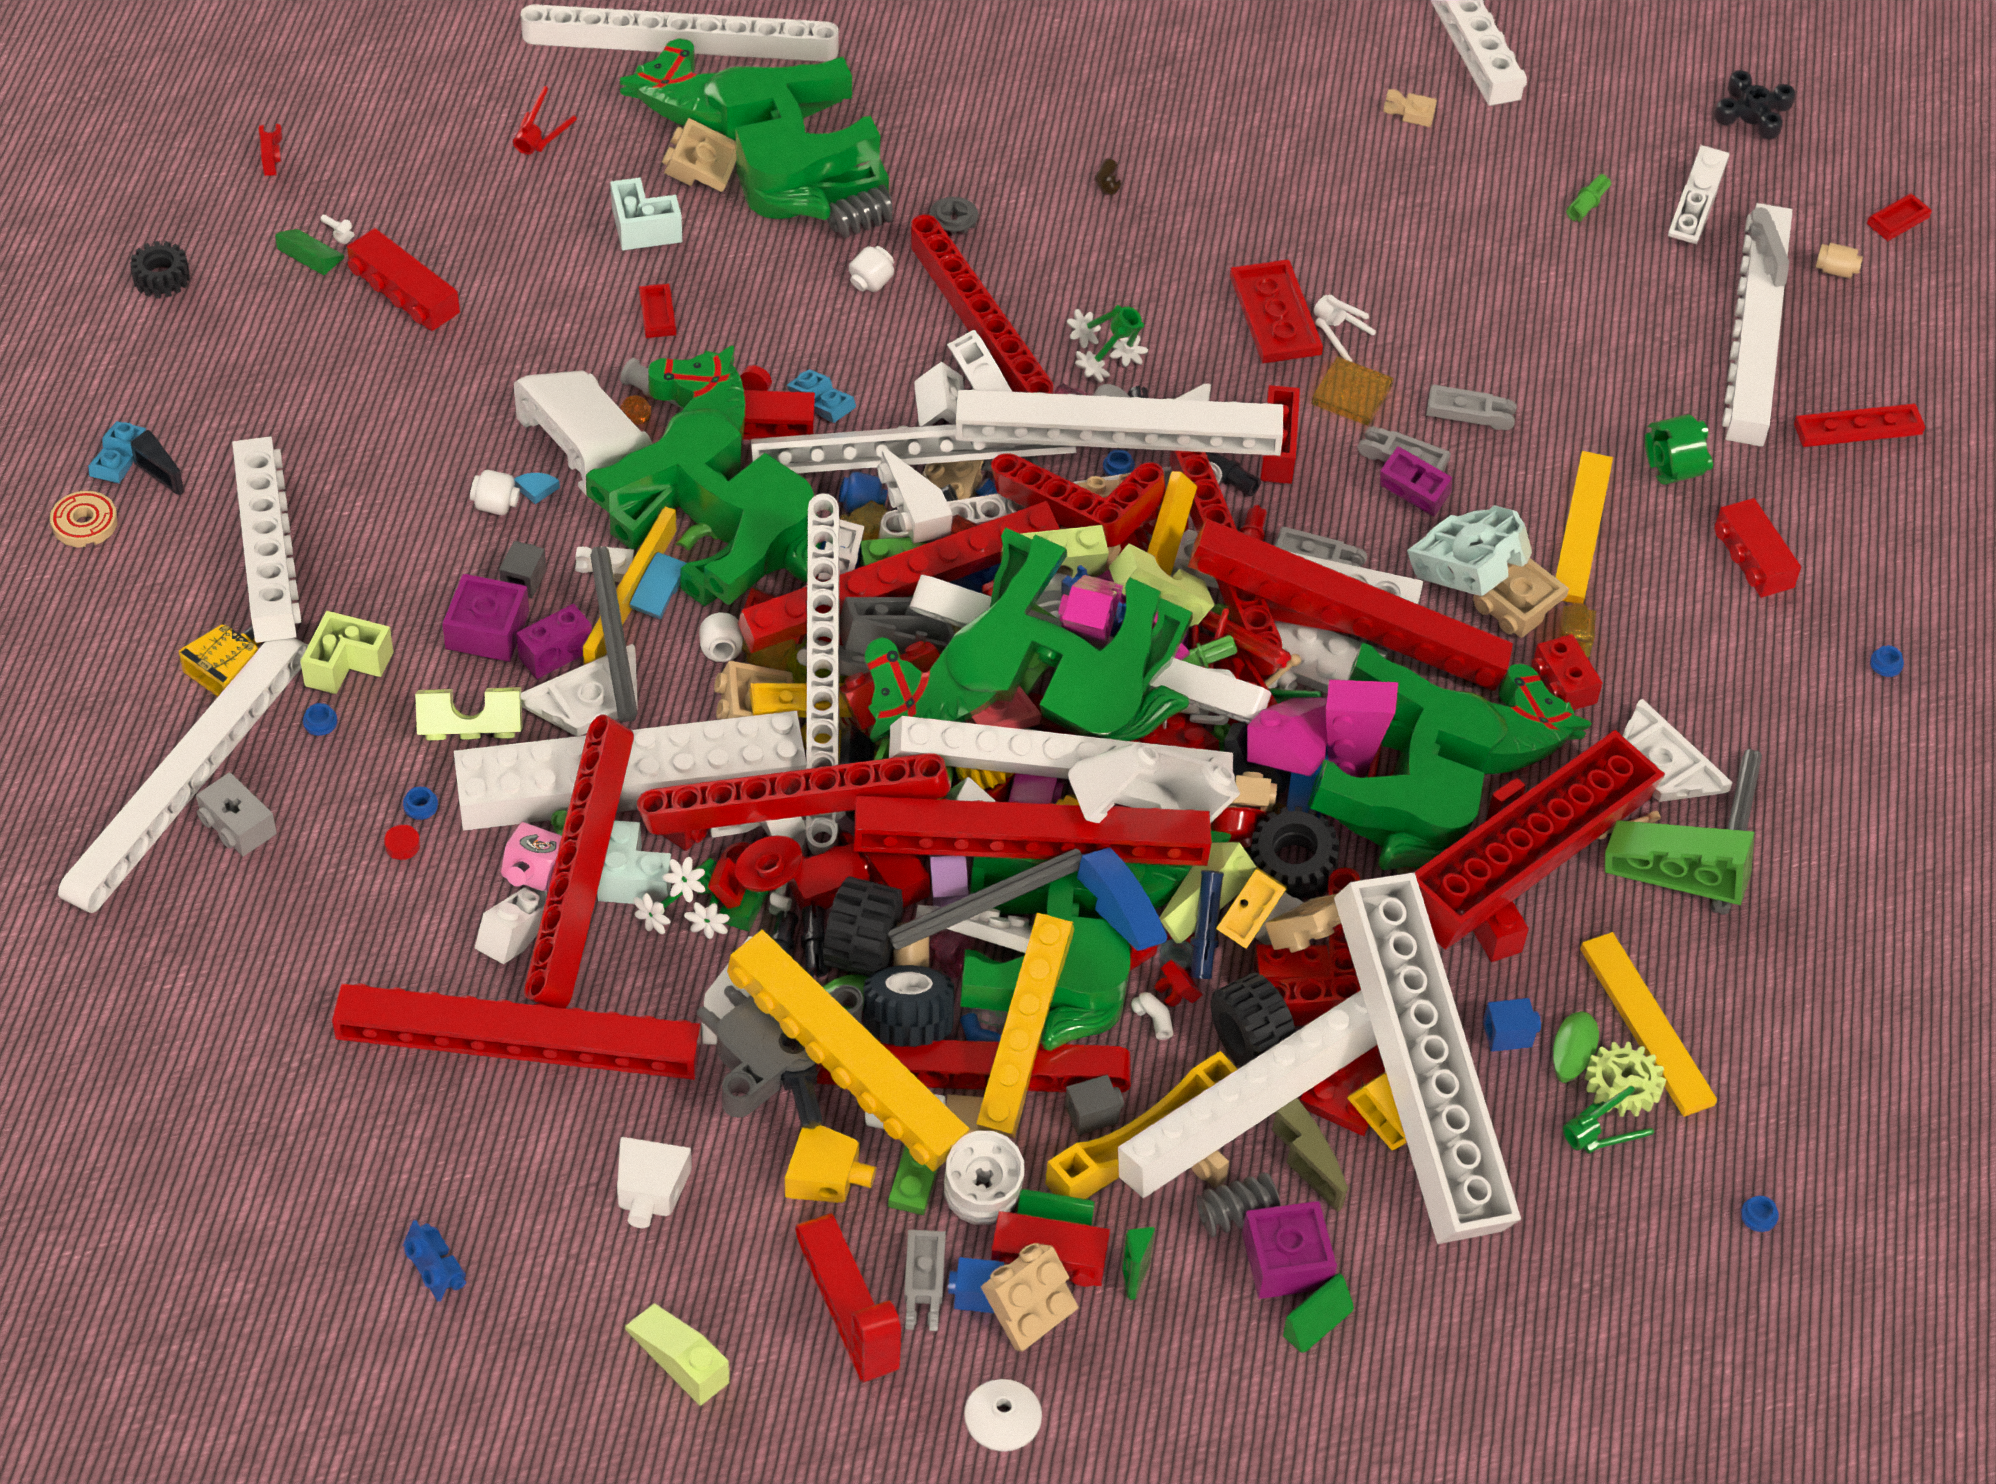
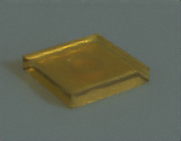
(1352, 391)

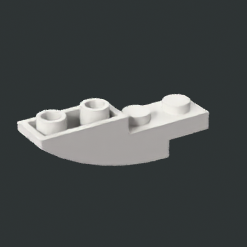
(1698, 195)
(978, 363)

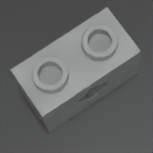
(235, 814)

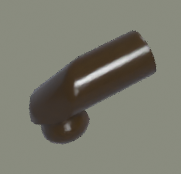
(1105, 179)

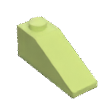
(1181, 912)
(681, 1352)

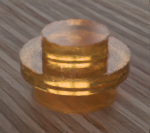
(636, 409)

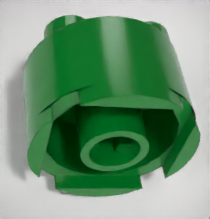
(1678, 448)

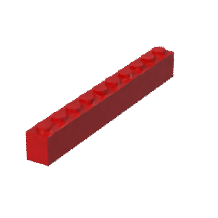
(895, 576)
(1350, 604)
(1028, 830)
(517, 1031)

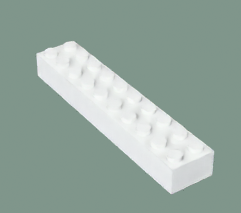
(538, 777)
(1426, 1058)

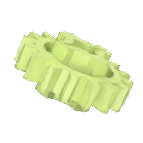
(1623, 1067)

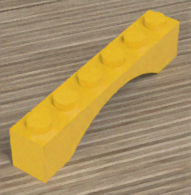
(1024, 1025)
(1095, 1163)

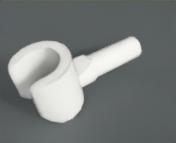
(341, 230)
(1286, 681)
(779, 901)

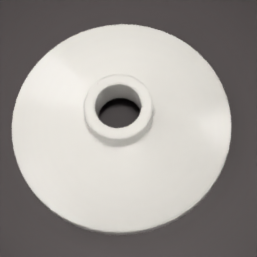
(1003, 1429)

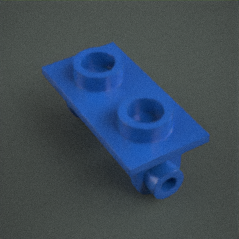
(424, 1248)

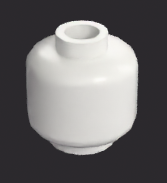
(871, 269)
(494, 492)
(720, 637)

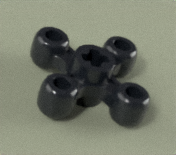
(1755, 104)

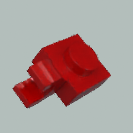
(270, 149)

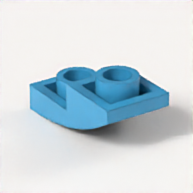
(829, 402)
(116, 456)
(657, 585)

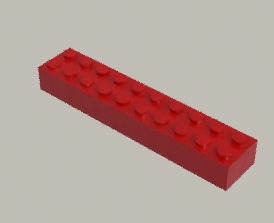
(1534, 836)

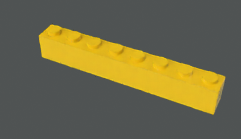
(846, 1050)

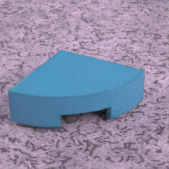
(536, 485)

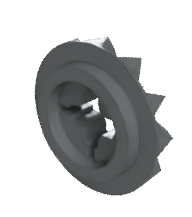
(964, 209)

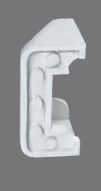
(578, 419)
(1150, 779)

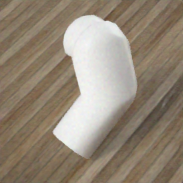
(1157, 1010)

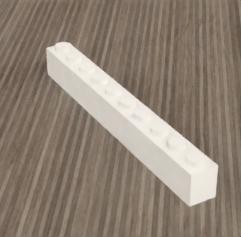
(1756, 342)
(1119, 422)
(865, 448)
(1011, 748)
(1246, 1096)

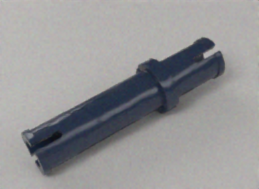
(1206, 924)

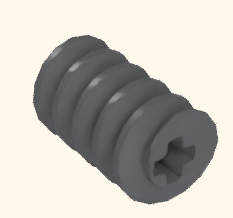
(861, 210)
(1233, 1202)

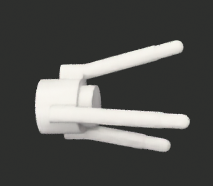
(1333, 312)

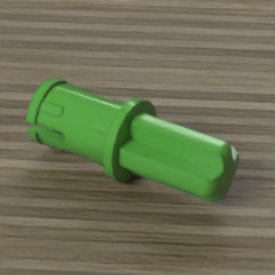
(1588, 198)
(1212, 651)

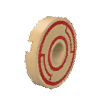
(81, 504)

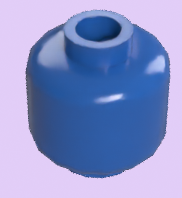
(860, 489)

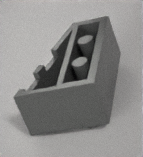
(890, 618)

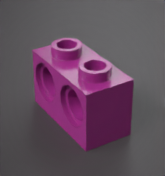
(1416, 481)
(553, 641)

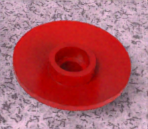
(769, 863)

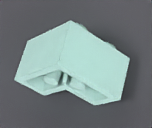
(643, 220)
(629, 870)

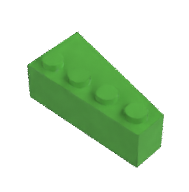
(1683, 858)

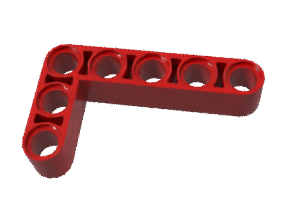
(1078, 507)
(1315, 996)
(867, 1329)

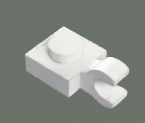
(620, 561)

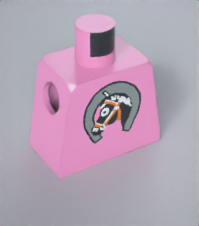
(530, 857)

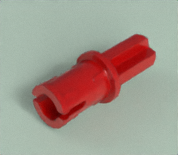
(1254, 522)

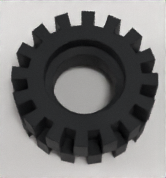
(162, 281)

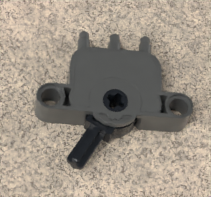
(766, 1057)

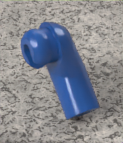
(974, 1032)

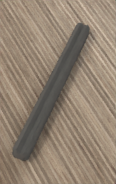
(613, 634)
(1741, 806)
(985, 899)

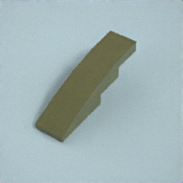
(1310, 1153)

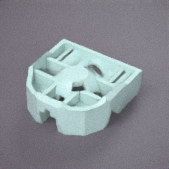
(1474, 548)

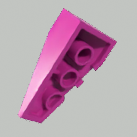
(1289, 736)

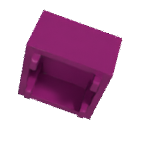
(485, 617)
(1288, 1249)

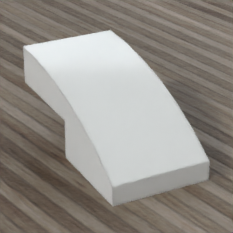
(849, 538)

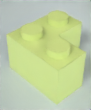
(343, 645)

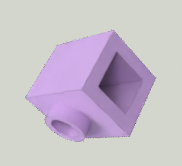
(948, 879)

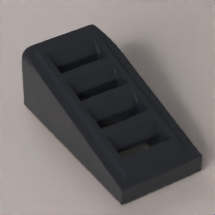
(155, 461)

